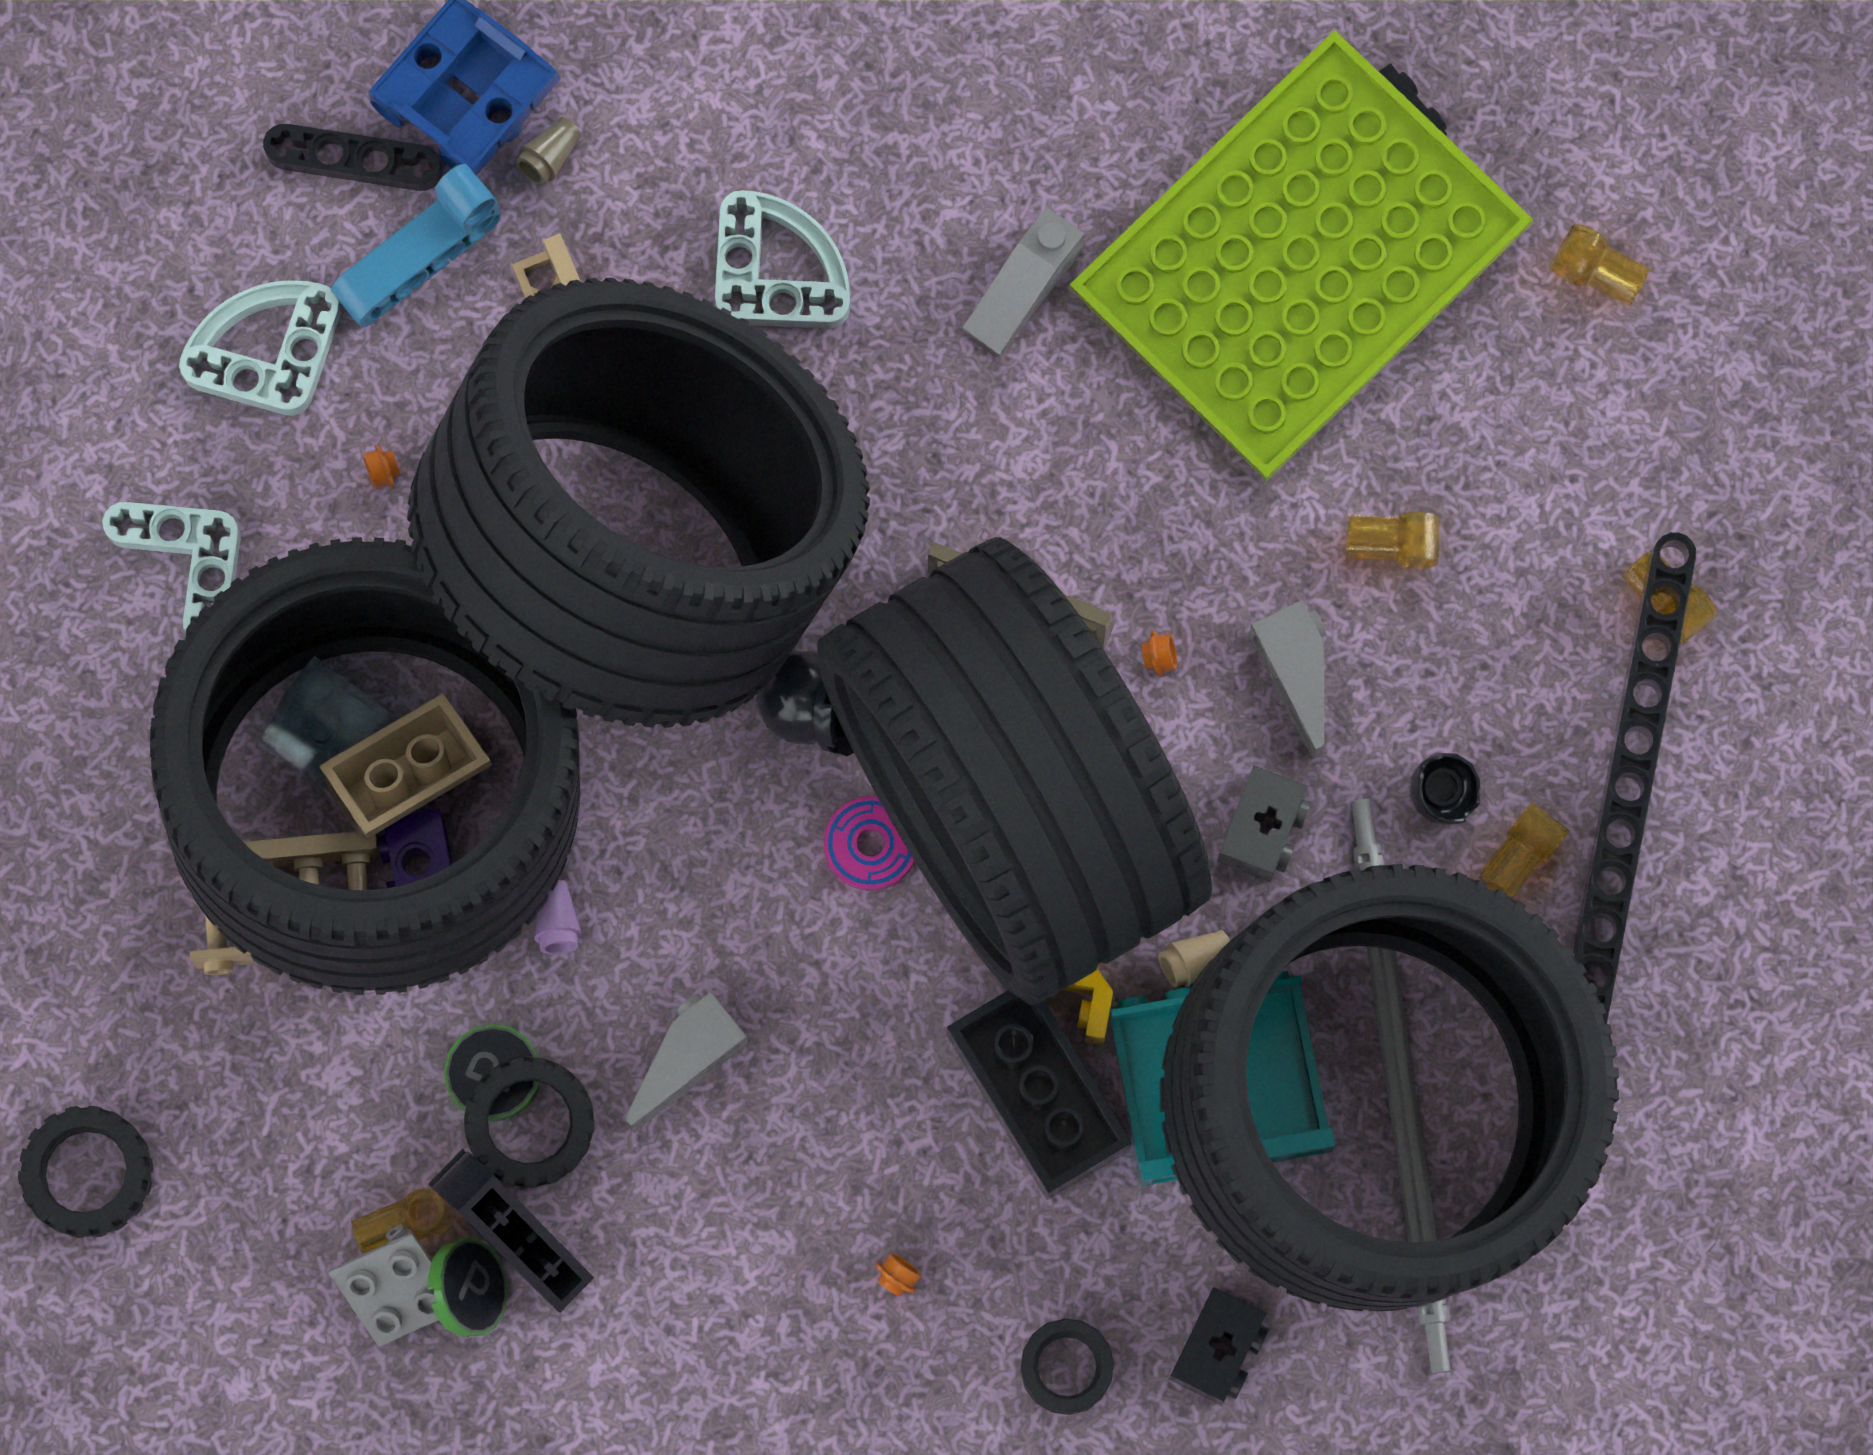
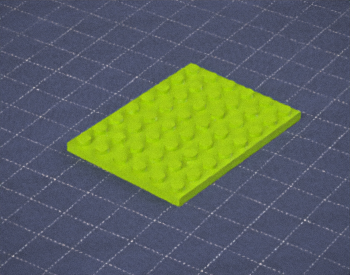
(1301, 255)

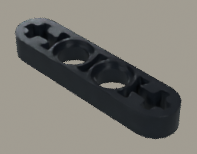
(354, 151)

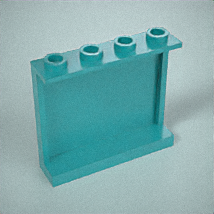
(1279, 1076)

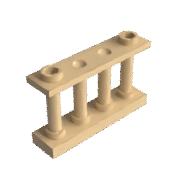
(307, 857)

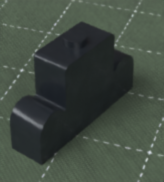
(510, 1229)

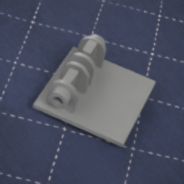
(389, 1287)

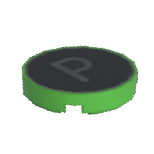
(479, 1053)
(468, 1287)

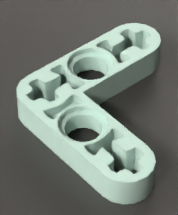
(193, 542)

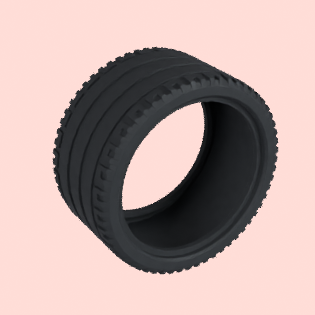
(572, 599)
(1016, 769)
(351, 940)
(1531, 995)

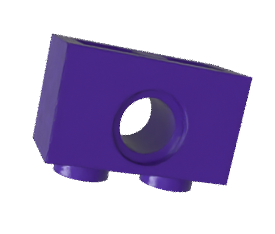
(415, 836)

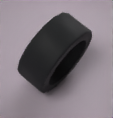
(1067, 1329)

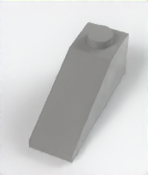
(1025, 281)
(1294, 658)
(692, 1049)

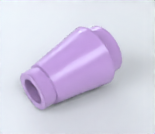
(557, 923)

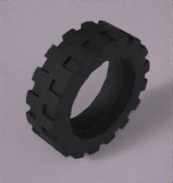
(580, 1116)
(58, 1129)

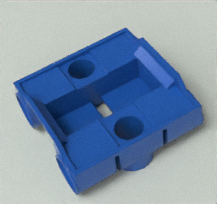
(483, 59)

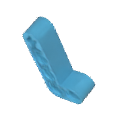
(420, 247)

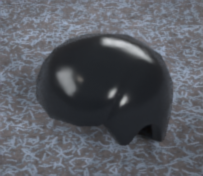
(1445, 788)

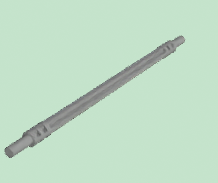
(1401, 1094)

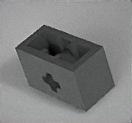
(1264, 796)

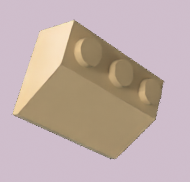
(403, 766)

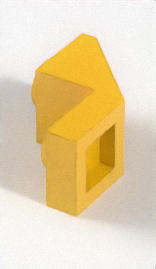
(1094, 1013)

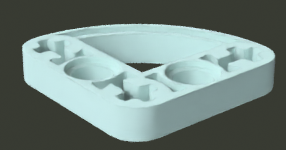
(747, 279)
(271, 376)

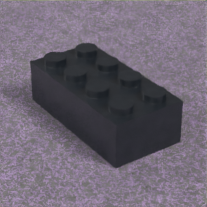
(1039, 1091)

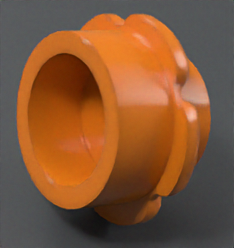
(381, 467)
(1160, 653)
(898, 1274)

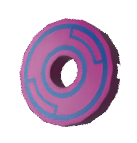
(852, 866)

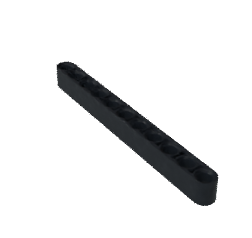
(1627, 764)

